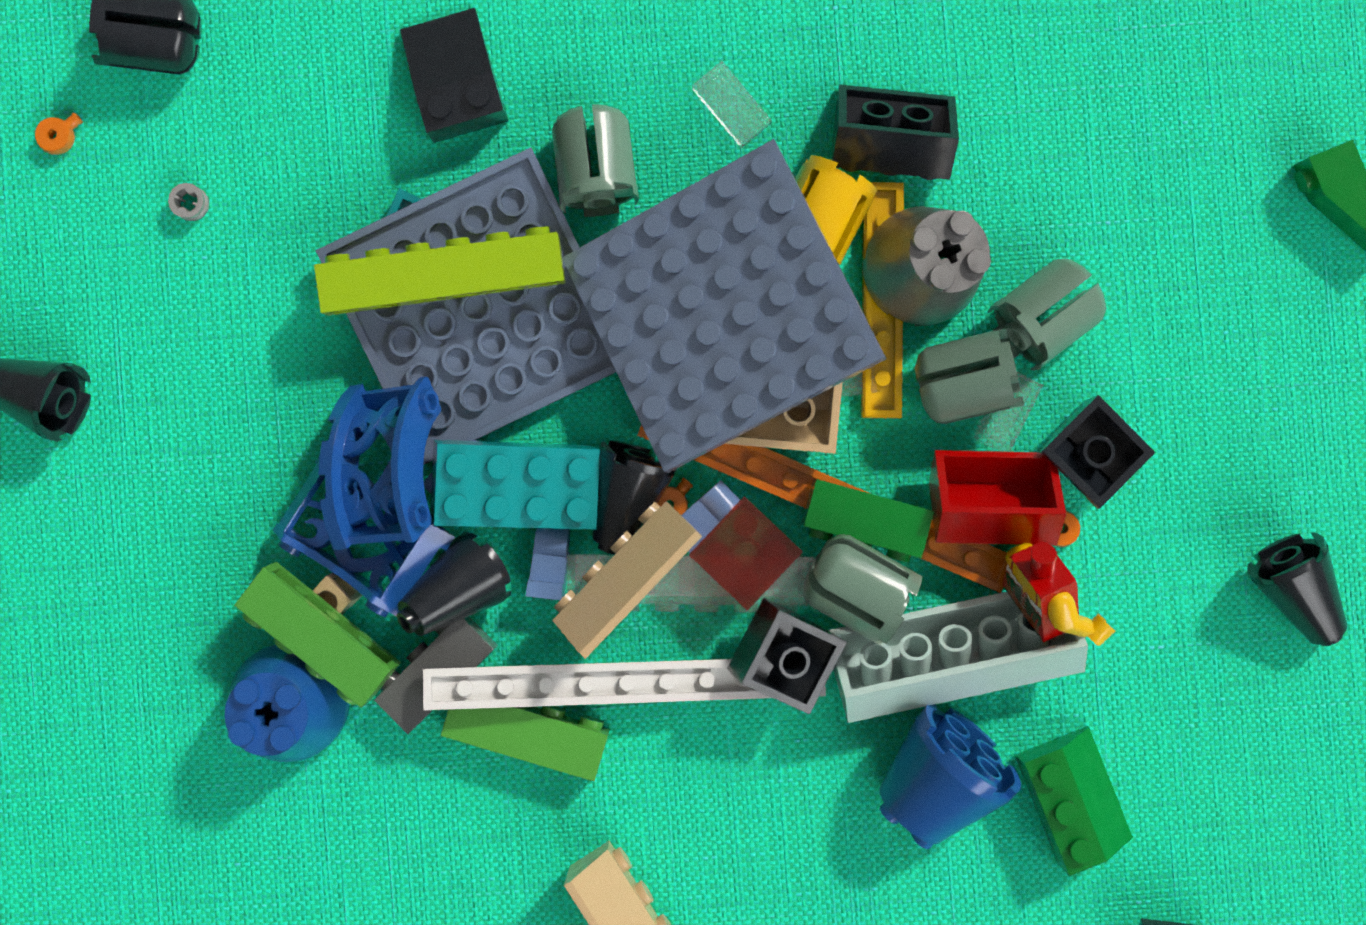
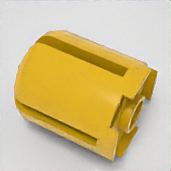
(835, 201)

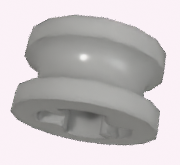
(176, 196)

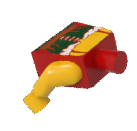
(1049, 594)

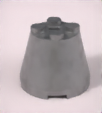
(906, 270)

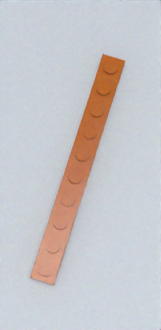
(793, 483)

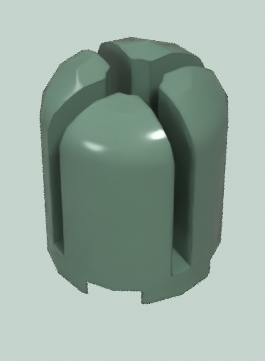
(573, 166)
(1047, 339)
(968, 377)
(860, 587)

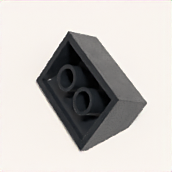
(895, 132)

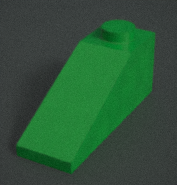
(1337, 188)

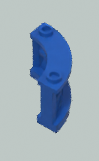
(358, 417)
(411, 557)

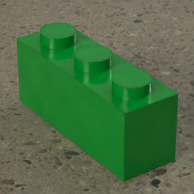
(868, 518)

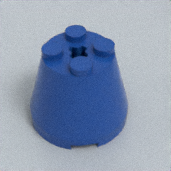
(282, 708)
(945, 777)

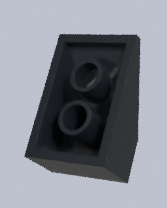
(453, 76)

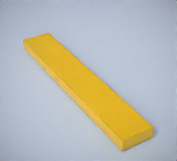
(887, 328)

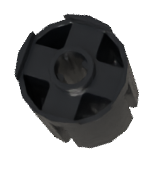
(146, 34)

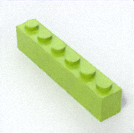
(439, 273)

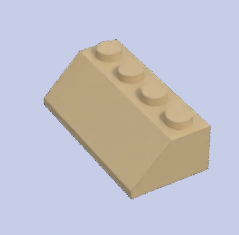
(804, 428)
(626, 578)
(608, 891)

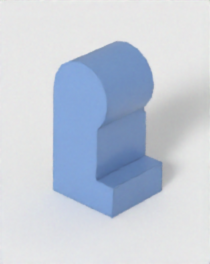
(710, 509)
(549, 564)

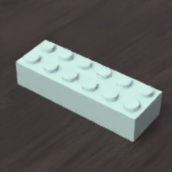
(949, 657)

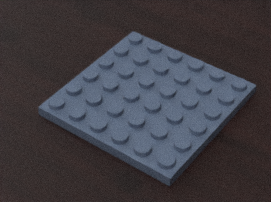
(722, 307)
(487, 352)

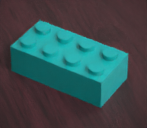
(514, 485)

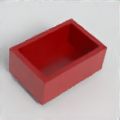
(995, 498)

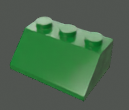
(1075, 800)

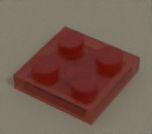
(745, 553)

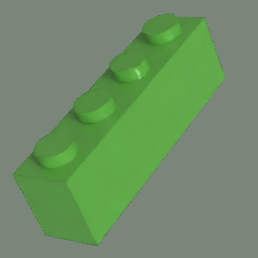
(316, 634)
(533, 736)

